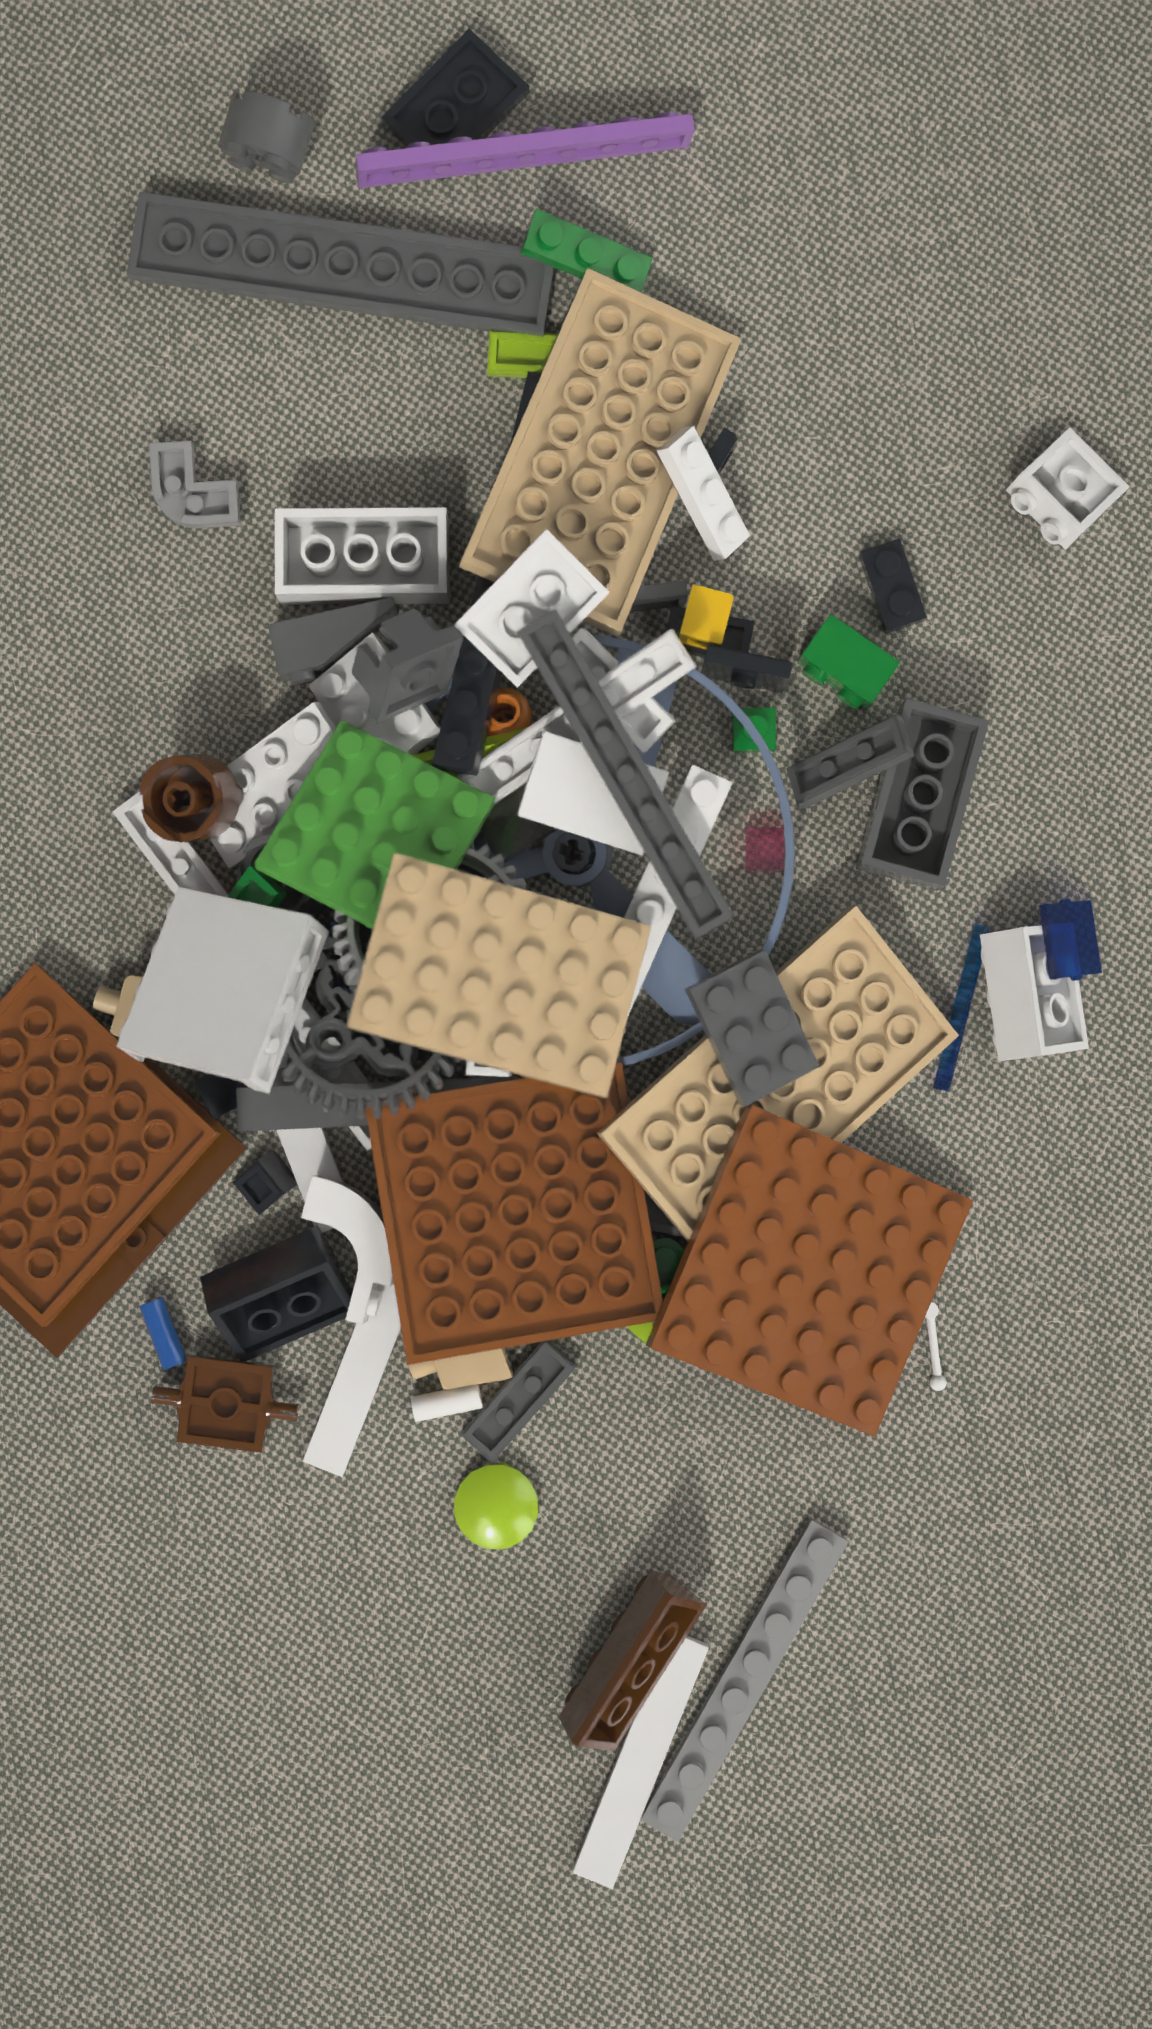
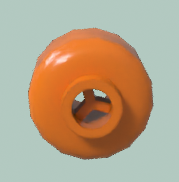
(510, 705)

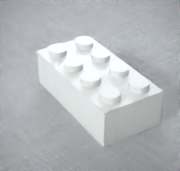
(361, 555)

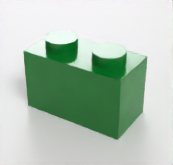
(847, 663)

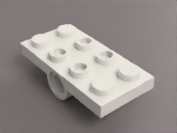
(271, 778)

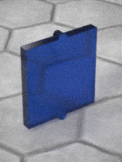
(1070, 939)

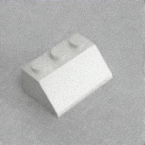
(1027, 1008)

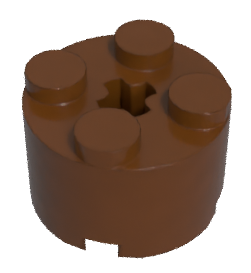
(189, 797)

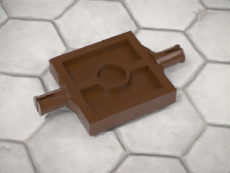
(225, 1403)

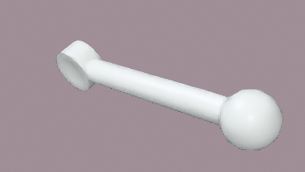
(937, 1381)

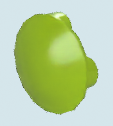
(496, 1506)

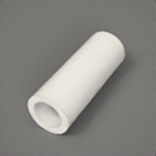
(446, 1402)

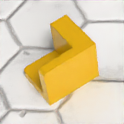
(705, 617)

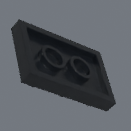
(458, 96)

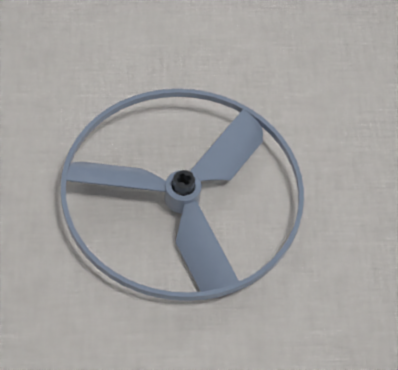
(673, 964)

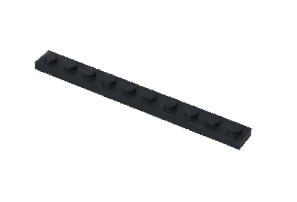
(474, 679)

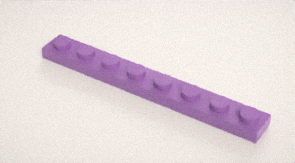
(509, 151)

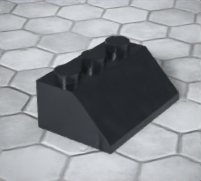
(277, 1294)

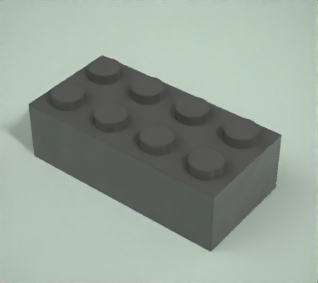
(924, 797)

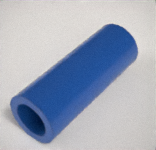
(163, 1333)

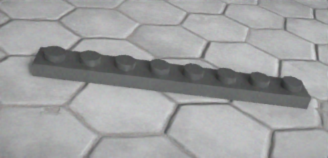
(625, 774)

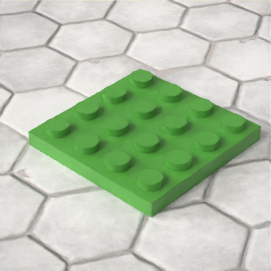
(362, 809)

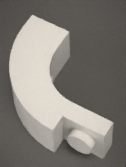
(363, 1224)

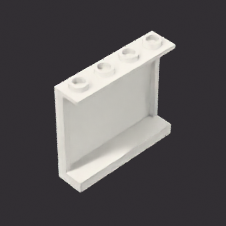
(223, 987)

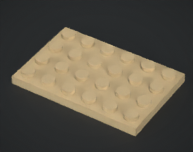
(499, 976)

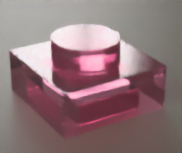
(764, 849)

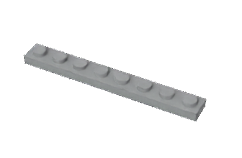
(743, 1679)

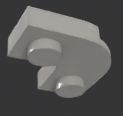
(184, 499)

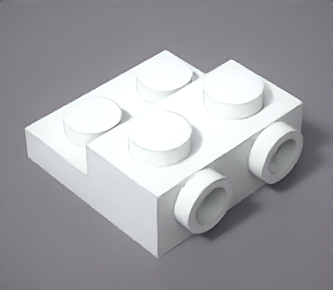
(1066, 489)

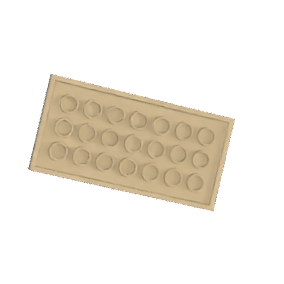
(589, 440)
(867, 1032)

